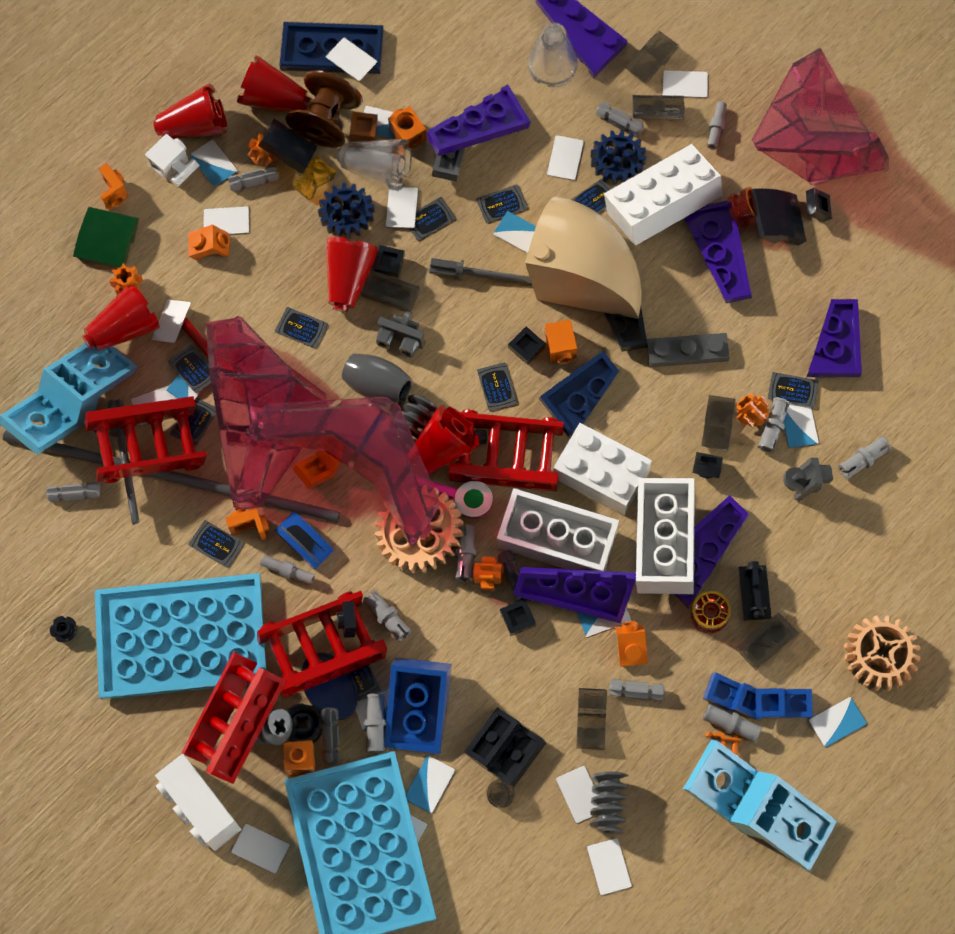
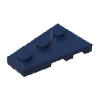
(579, 393)

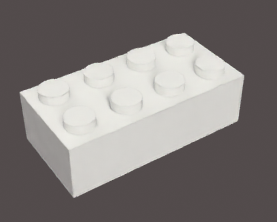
(663, 194)
(556, 532)
(665, 536)

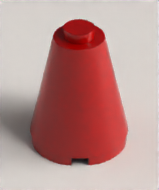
(271, 89)
(193, 116)
(347, 270)
(121, 321)
(445, 438)

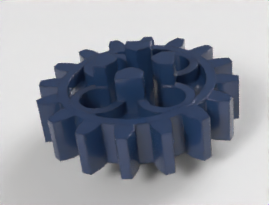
(602, 155)
(330, 212)

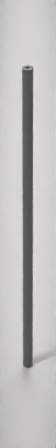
(189, 480)

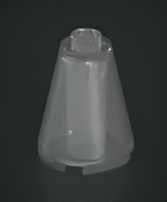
(552, 57)
(378, 161)

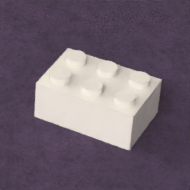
(601, 468)
(196, 803)

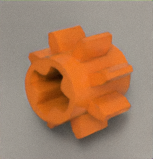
(259, 155)
(125, 273)
(752, 410)
(488, 573)

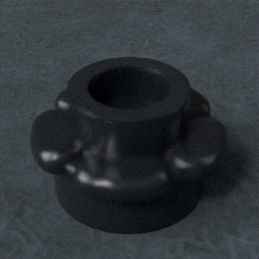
(68, 634)

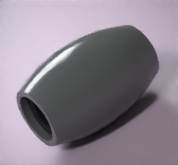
(376, 377)

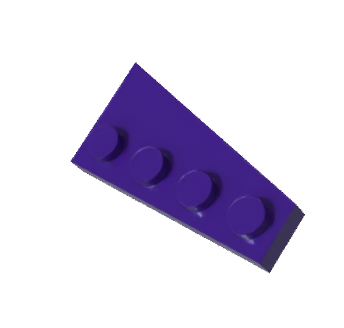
(591, 37)
(488, 120)
(721, 248)
(712, 540)
(583, 591)

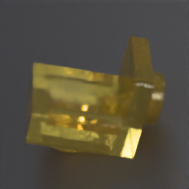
(314, 176)

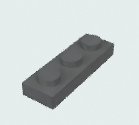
(688, 350)

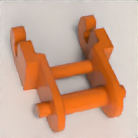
(734, 740)

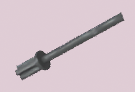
(456, 269)
(120, 434)

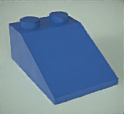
(417, 705)

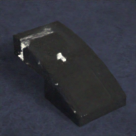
(652, 56)
(718, 422)
(591, 718)

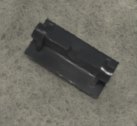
(754, 591)

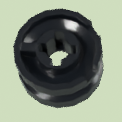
(309, 713)

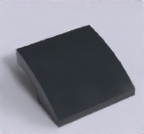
(287, 146)
(778, 215)
(505, 747)

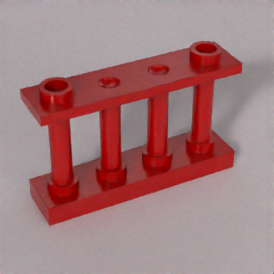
(153, 414)
(516, 475)
(318, 670)
(246, 723)

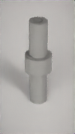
(717, 125)
(287, 569)

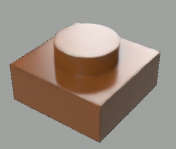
(363, 126)

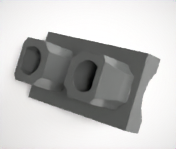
(403, 330)
(807, 478)

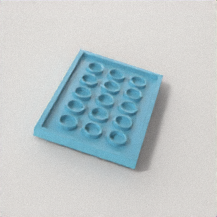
(175, 634)
(360, 848)

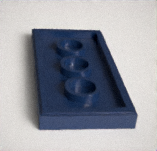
(308, 44)

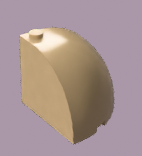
(582, 261)

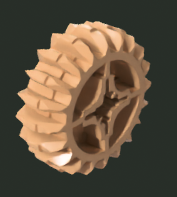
(887, 664)

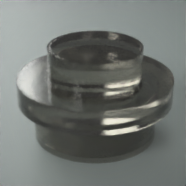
(500, 793)

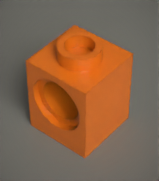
(414, 135)
(560, 342)
(299, 758)

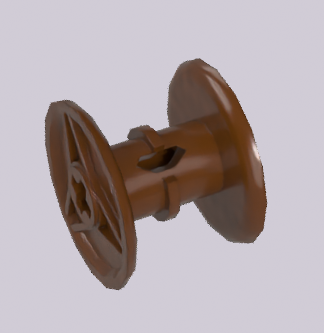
(331, 95)

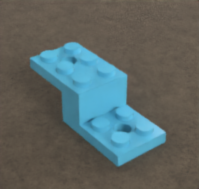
(65, 395)
(760, 804)

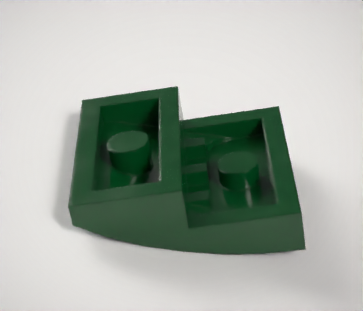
(105, 237)

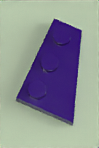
(839, 342)

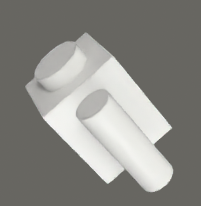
(168, 158)

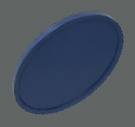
(336, 693)

